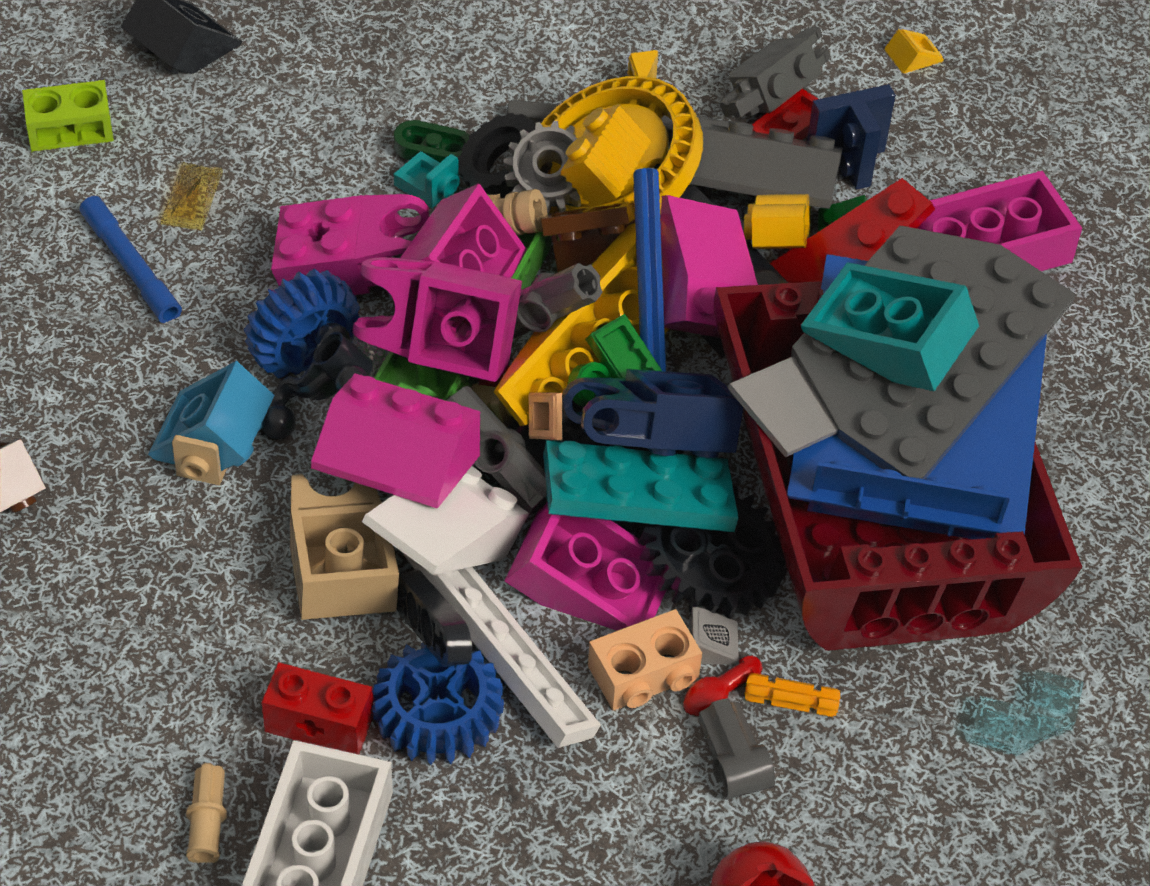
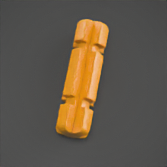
(792, 694)

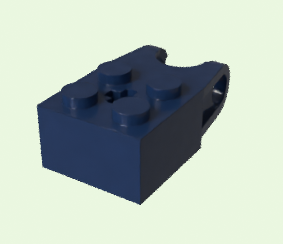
(659, 412)

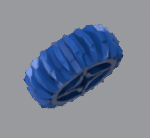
(287, 320)
(438, 715)

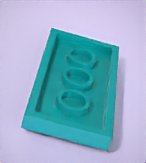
(639, 486)

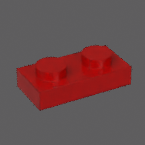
(791, 116)

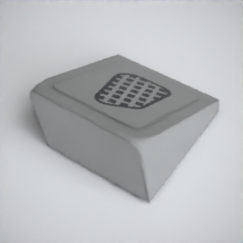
(715, 637)

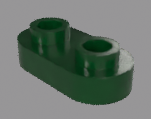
(428, 138)

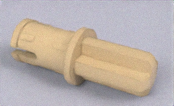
(206, 814)

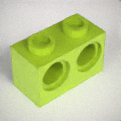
(67, 115)

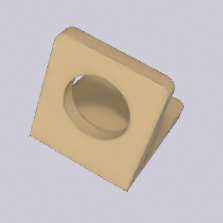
(197, 460)

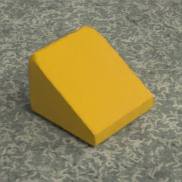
(912, 51)
(643, 64)

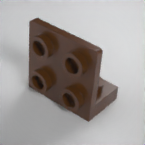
(586, 232)

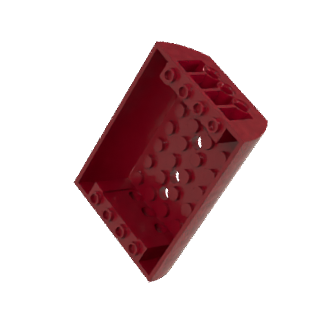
(892, 582)

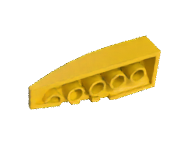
(553, 354)

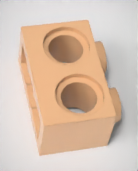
(640, 652)

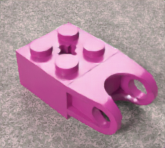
(343, 234)
(427, 314)

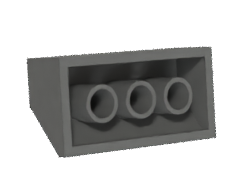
(767, 163)

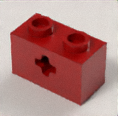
(317, 709)

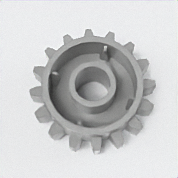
(531, 153)

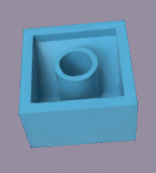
(220, 410)

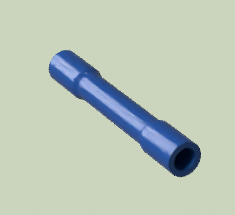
(152, 289)

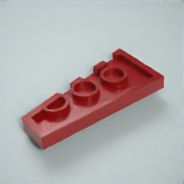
(857, 232)

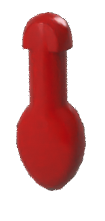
(713, 688)

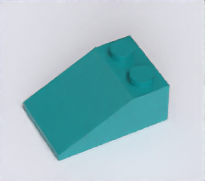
(894, 323)

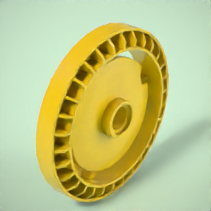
(646, 103)

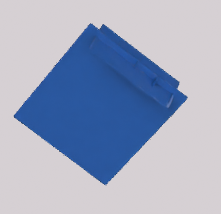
(969, 494)

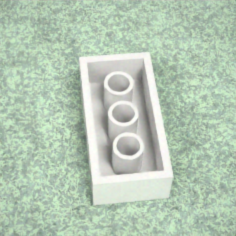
(322, 819)

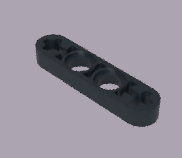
(433, 619)

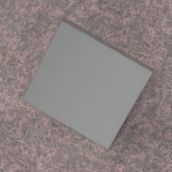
(785, 406)

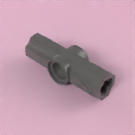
(556, 296)
(518, 470)

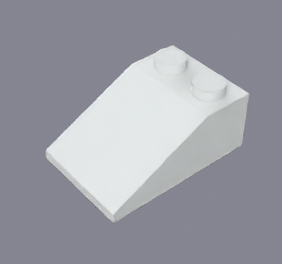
(467, 530)

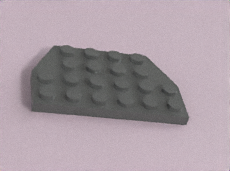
(916, 427)

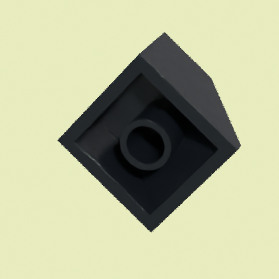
(178, 34)

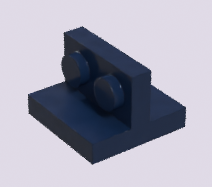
(858, 124)

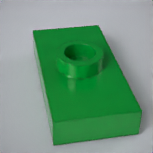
(621, 348)

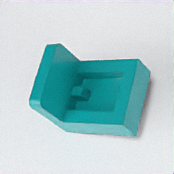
(429, 178)

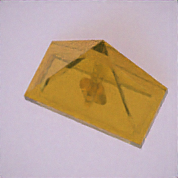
(192, 196)

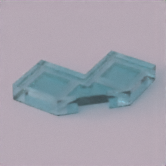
(1017, 729)

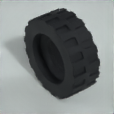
(486, 146)

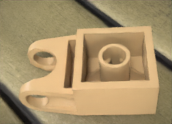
(337, 558)

